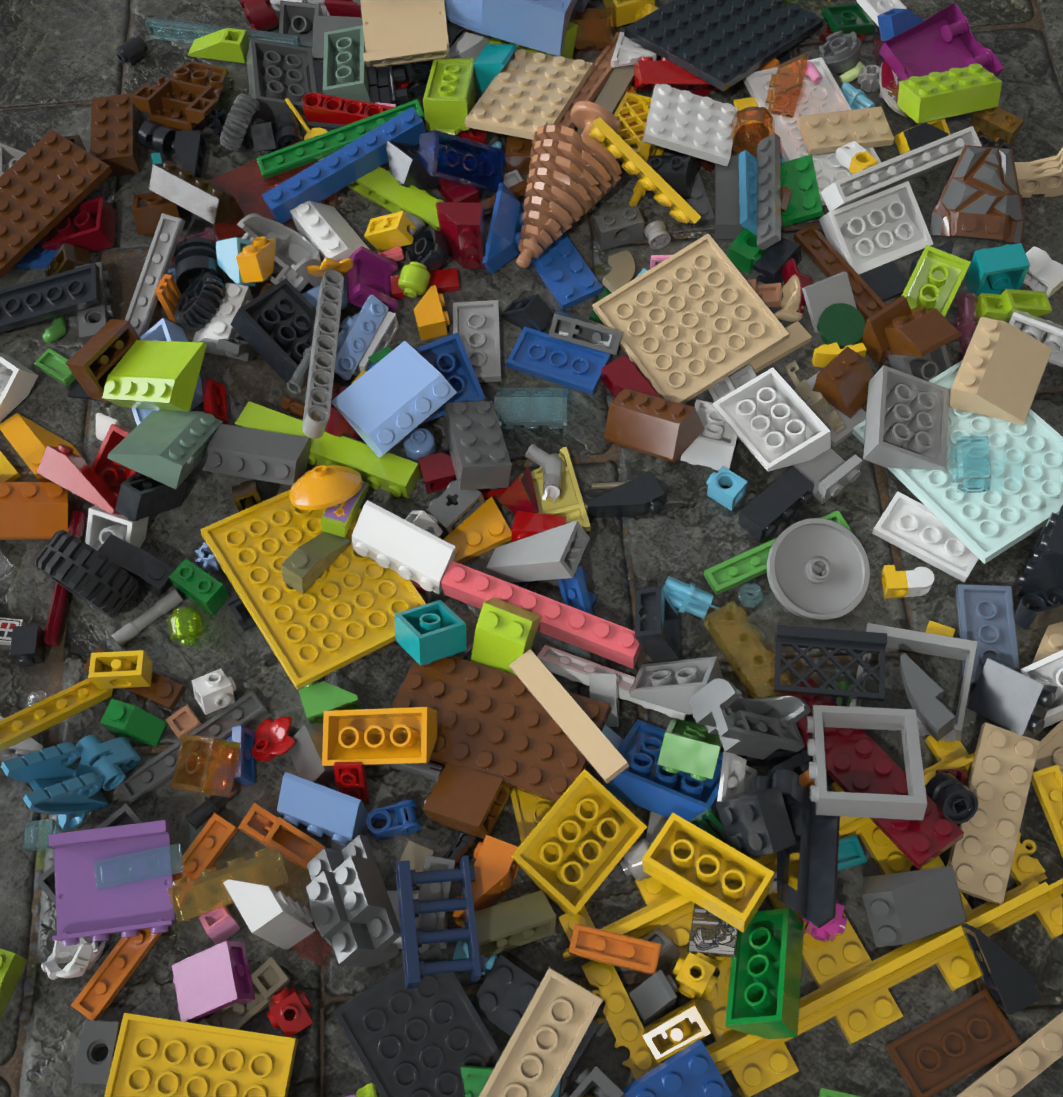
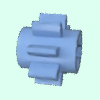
(207, 559)

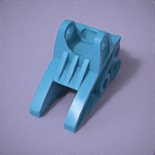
(70, 787)

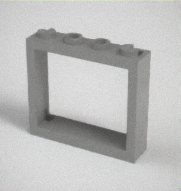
(932, 645)
(867, 804)

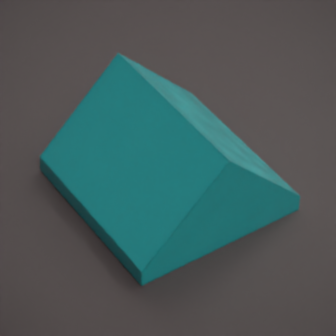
(491, 62)

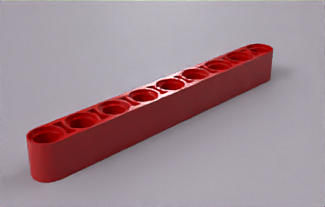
(346, 111)

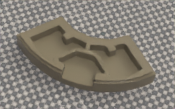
(621, 271)

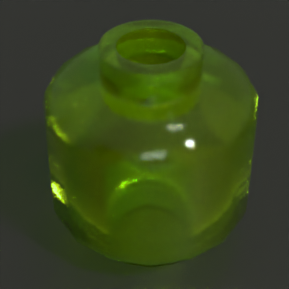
(185, 626)

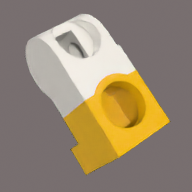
(855, 157)
(906, 583)

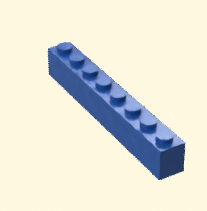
(343, 165)

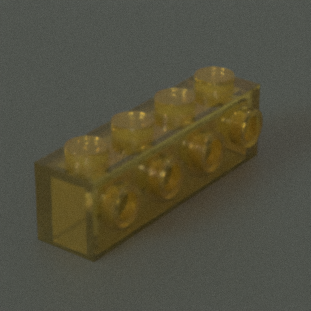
(744, 651)
(209, 893)

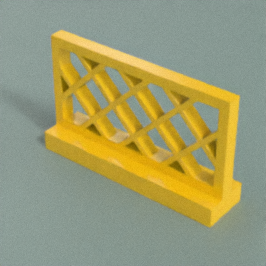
(644, 149)

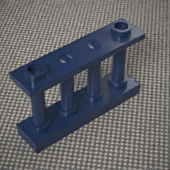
(413, 938)

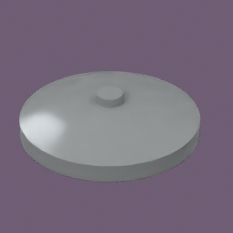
(818, 569)

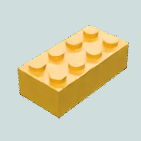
(708, 872)

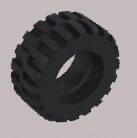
(87, 573)

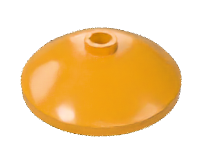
(325, 487)

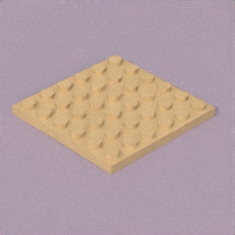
(691, 321)

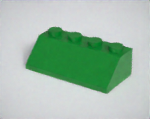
(767, 976)

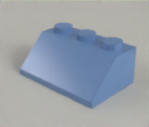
(321, 809)

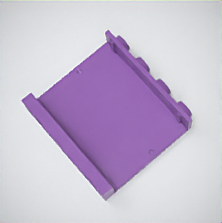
(121, 909)

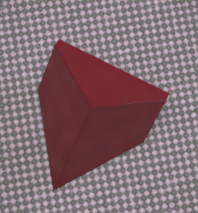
(520, 494)

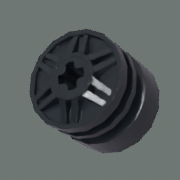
(193, 258)

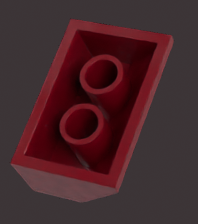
(465, 232)

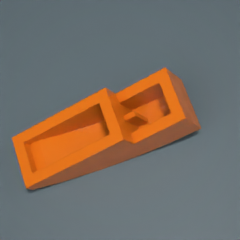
(279, 835)

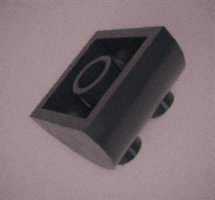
(677, 171)

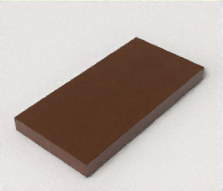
(952, 1045)

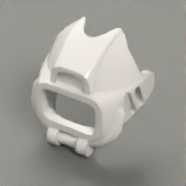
(79, 956)

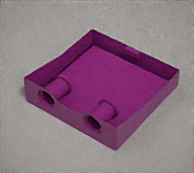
(937, 46)

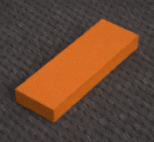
(614, 949)

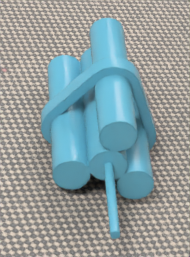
(856, 97)
(688, 597)

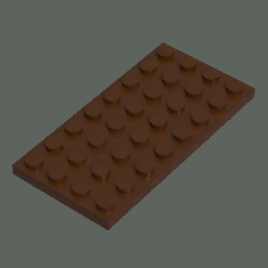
(43, 192)
(497, 725)

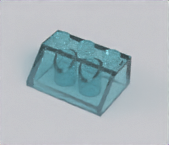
(532, 407)

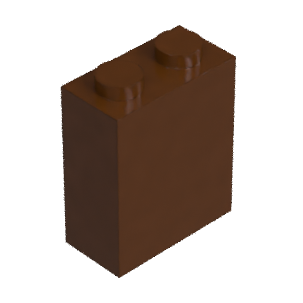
(466, 800)

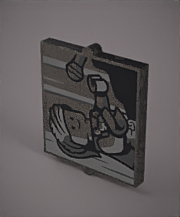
(712, 935)

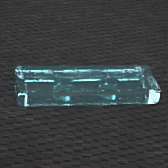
(138, 866)

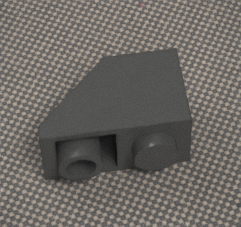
(654, 996)

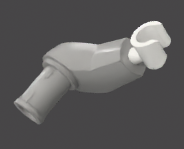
(551, 470)

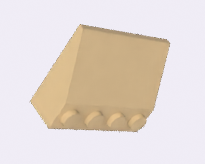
(1000, 372)

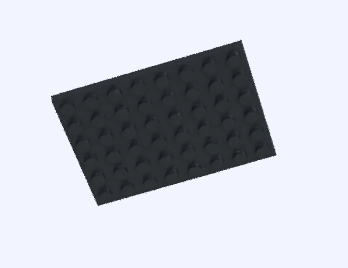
(723, 37)

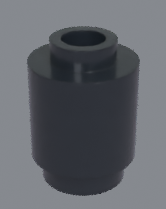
(132, 50)

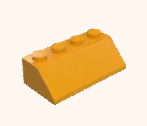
(379, 736)

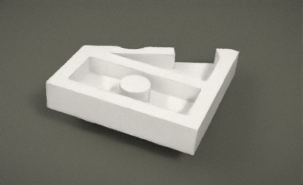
(629, 52)

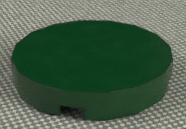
(841, 324)

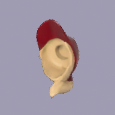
(793, 297)

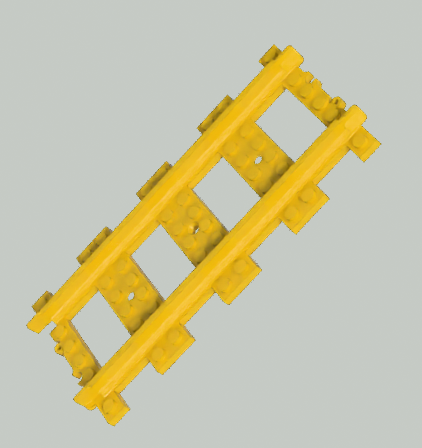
(847, 979)

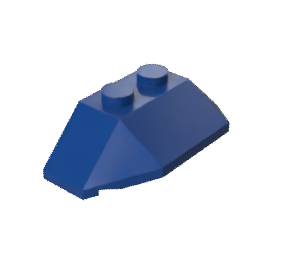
(503, 230)

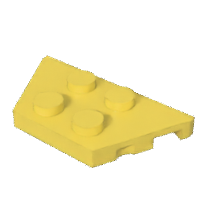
(569, 500)

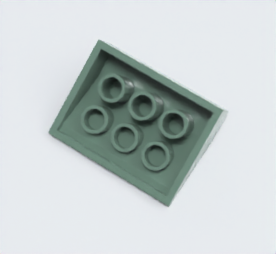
(167, 445)

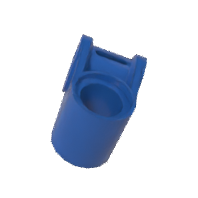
(395, 819)

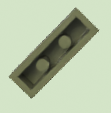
(513, 923)

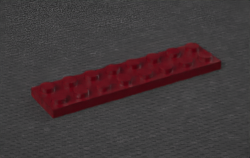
(864, 767)

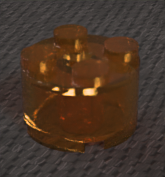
(750, 128)

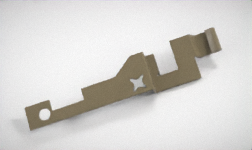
(818, 402)

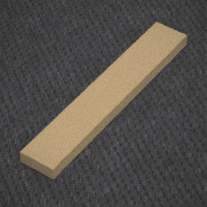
(569, 716)

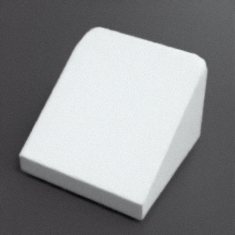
(102, 425)

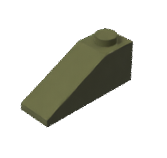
(311, 560)

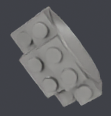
(292, 250)

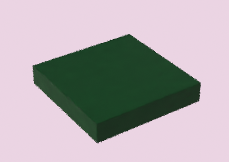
(848, 19)

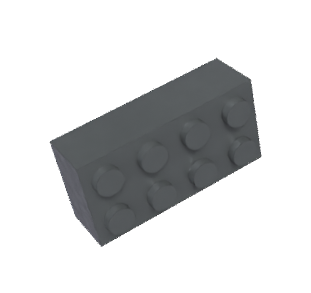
(476, 445)

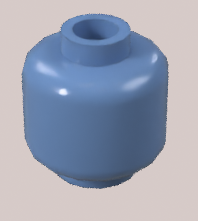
(419, 444)

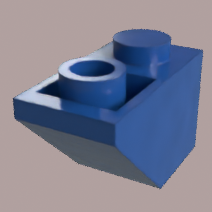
(896, 22)

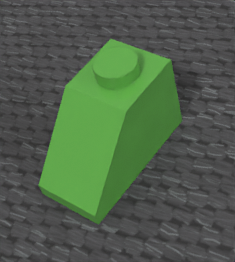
(326, 697)

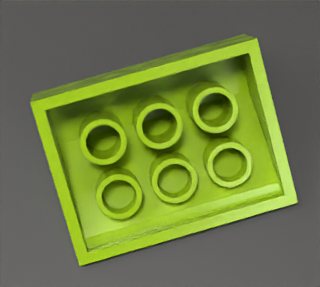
(156, 376)

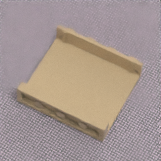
(404, 31)

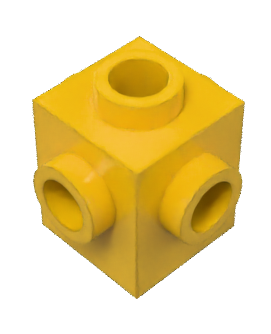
(691, 986)

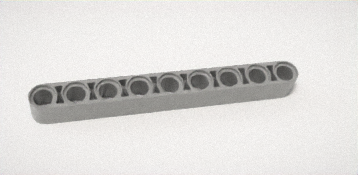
(323, 355)

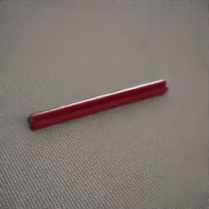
(61, 595)

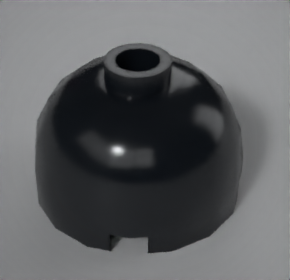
(428, 248)

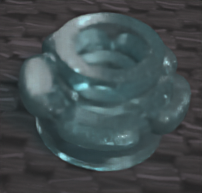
(750, 601)

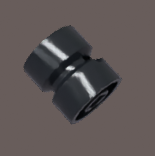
(286, 130)
(156, 137)
(952, 798)

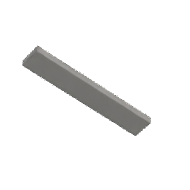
(154, 268)

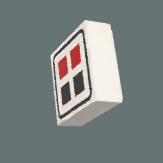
(6, 628)

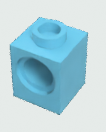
(730, 496)

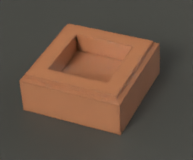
(183, 721)

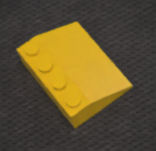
(578, 843)

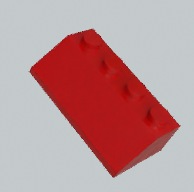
(651, 72)

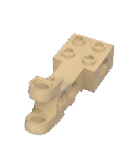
(1041, 176)

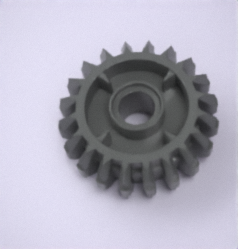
(238, 122)

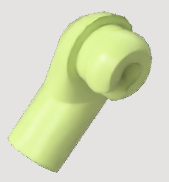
(852, 74)

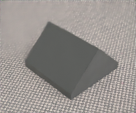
(298, 19)
(307, 754)

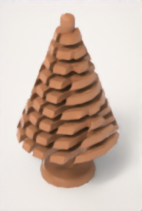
(565, 179)

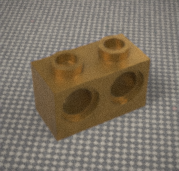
(997, 124)

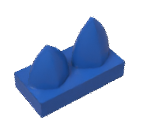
(575, 592)
(245, 765)

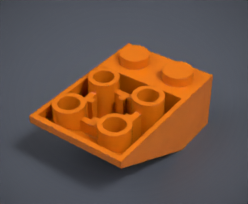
(493, 874)

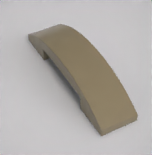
(265, 981)

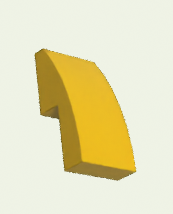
(826, 353)

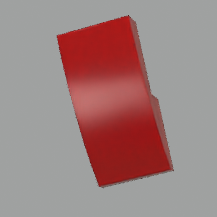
(352, 780)

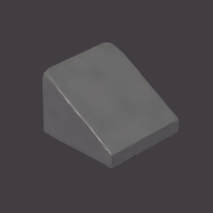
(668, 952)

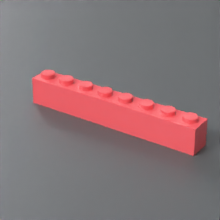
(557, 618)

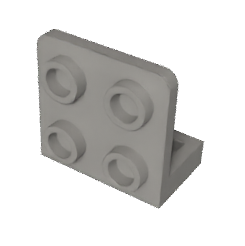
(829, 473)

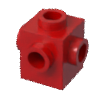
(290, 1020)

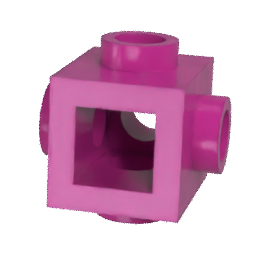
(829, 930)

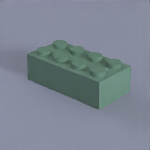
(344, 65)

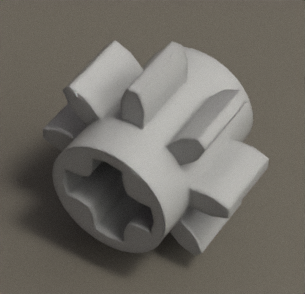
(869, 78)

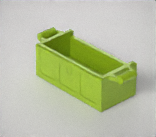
(450, 94)

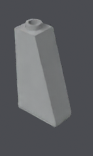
(541, 556)

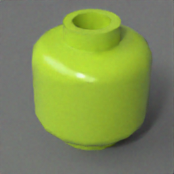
(414, 279)

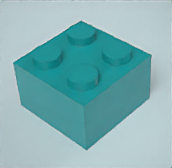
(997, 269)
(430, 632)

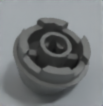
(841, 51)

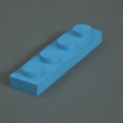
(748, 191)

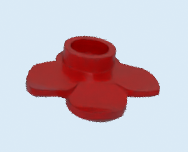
(272, 739)

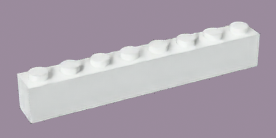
(898, 169)

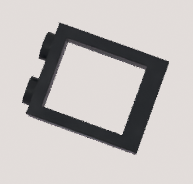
(661, 629)

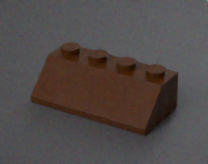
(652, 425)

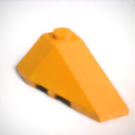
(31, 441)

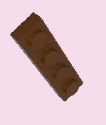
(161, 692)

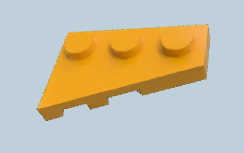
(479, 532)

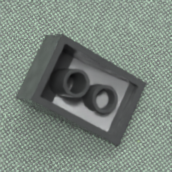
(912, 904)

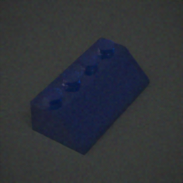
(462, 160)

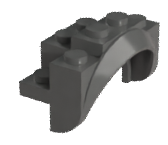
(749, 725)
(349, 892)

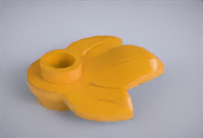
(329, 264)

